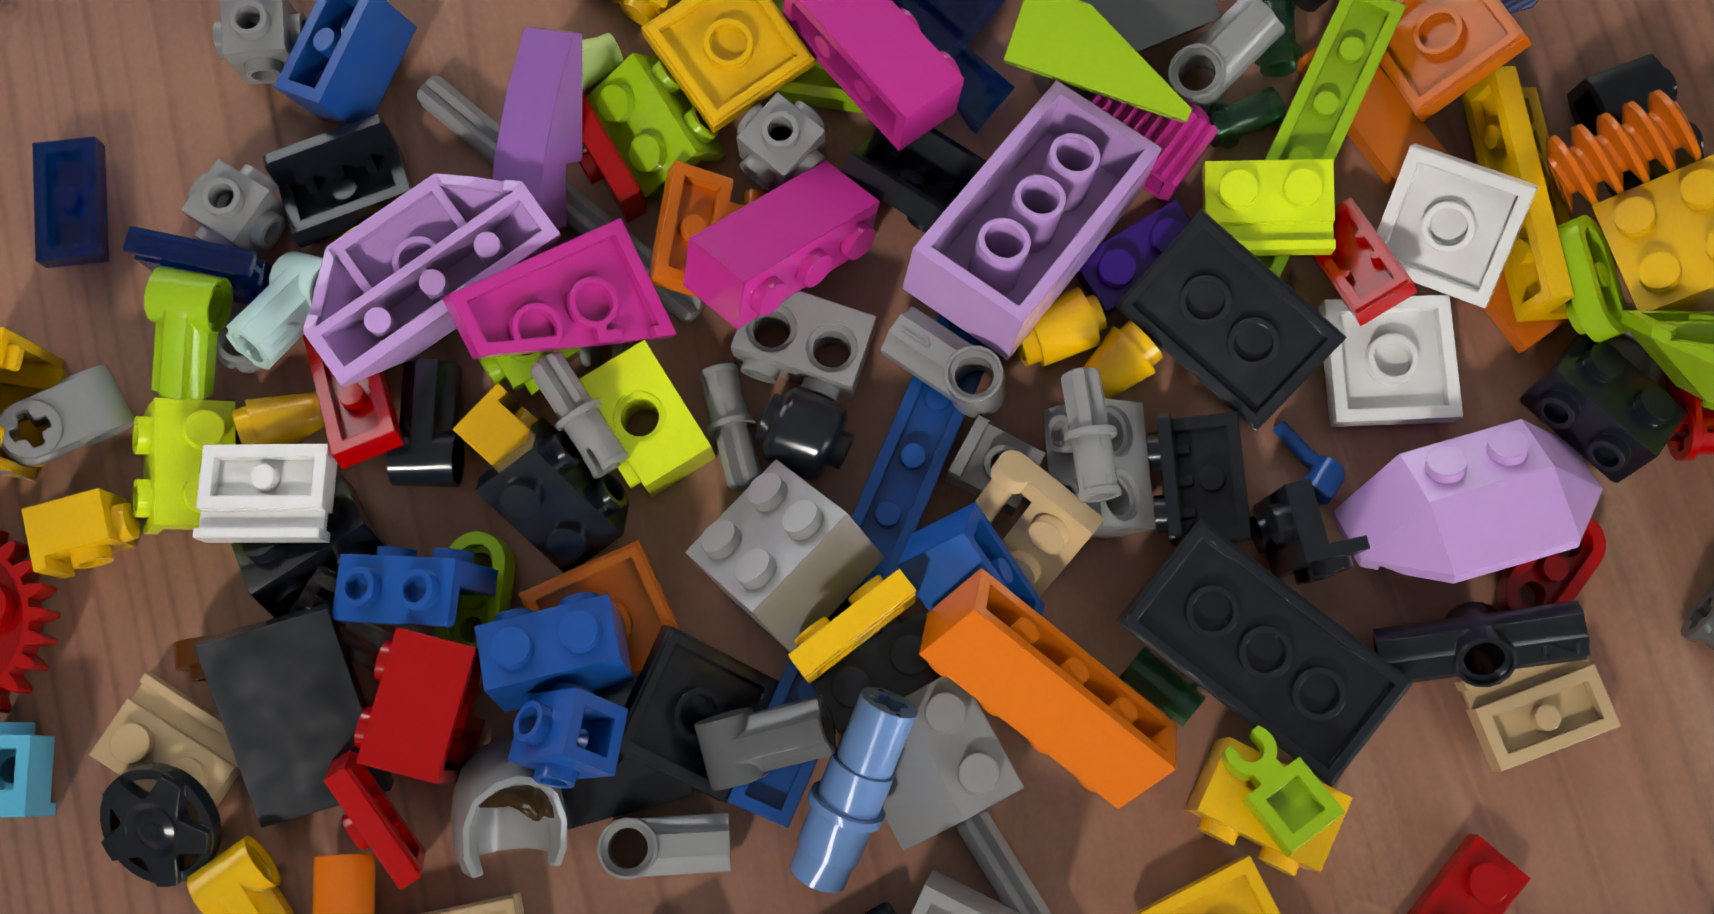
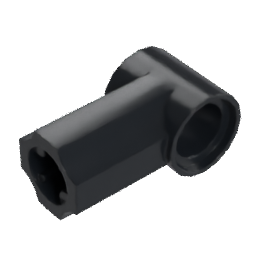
(428, 413)

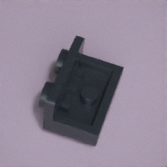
(338, 178)
(916, 179)
(1604, 408)
(1200, 475)
(555, 499)
(1294, 536)
(281, 570)

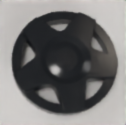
(156, 825)

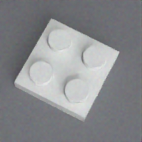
(1454, 223)
(1394, 366)

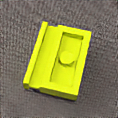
(1273, 204)

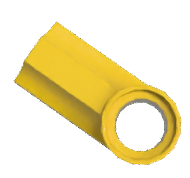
(239, 882)

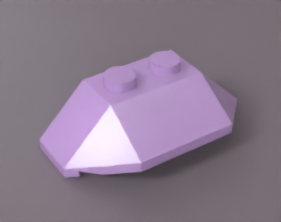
(388, 275)
(1473, 504)

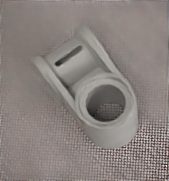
(78, 415)

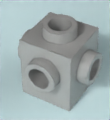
(257, 37)
(774, 161)
(236, 208)

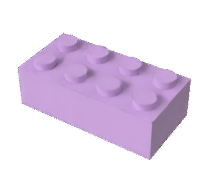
(1030, 219)

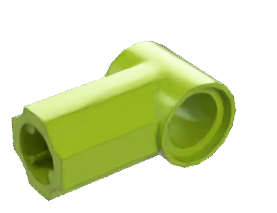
(188, 317)

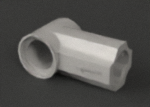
(1226, 50)
(942, 360)
(674, 845)

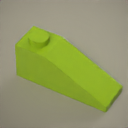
(1082, 49)

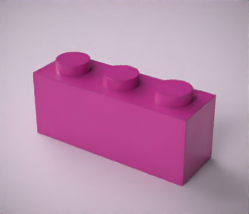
(880, 63)
(780, 244)

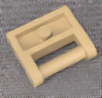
(1050, 527)

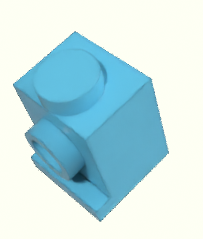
(29, 788)

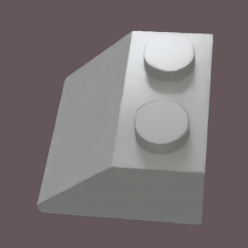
(946, 766)

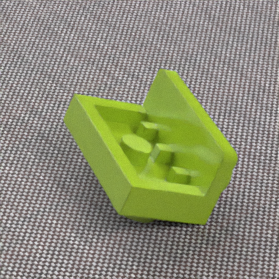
(652, 121)

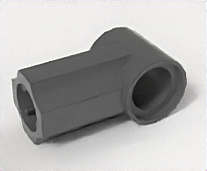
(748, 744)

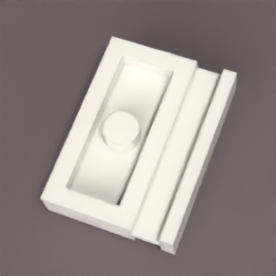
(265, 493)

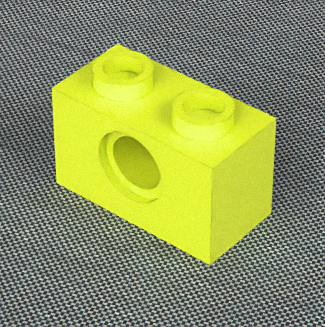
(677, 443)

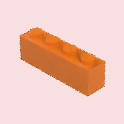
(1049, 690)

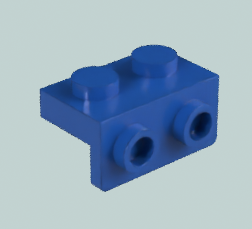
(408, 589)

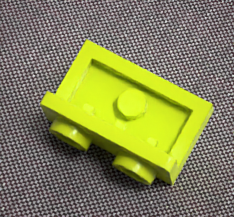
(172, 451)

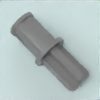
(578, 415)
(731, 424)
(1090, 435)

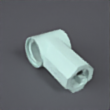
(279, 312)

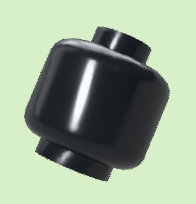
(805, 432)

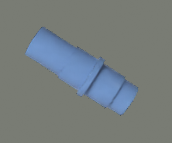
(852, 791)

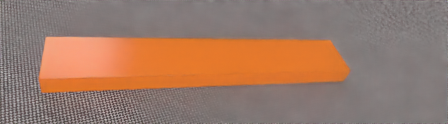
(1383, 134)

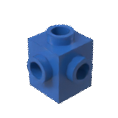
(567, 735)

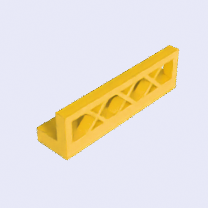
(1511, 139)

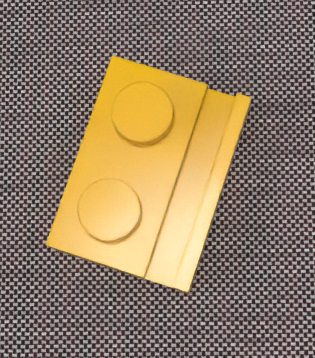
(870, 610)

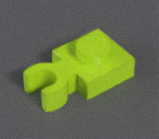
(1286, 800)

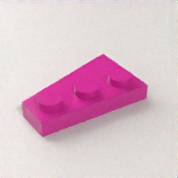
(563, 299)

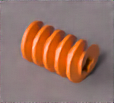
(1620, 148)

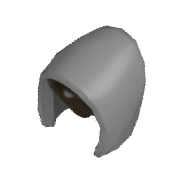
(503, 809)

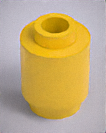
(1064, 330)

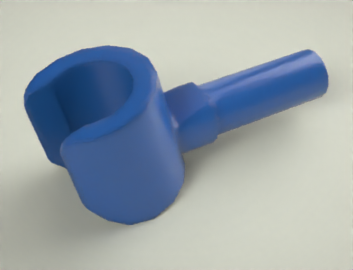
(1324, 471)

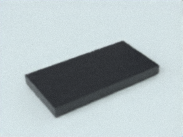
(1264, 651)

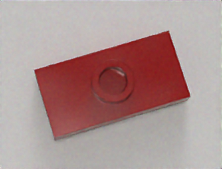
(605, 163)
(1363, 266)
(374, 820)

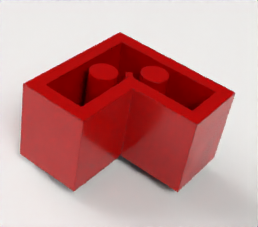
(422, 708)

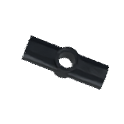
(1504, 641)

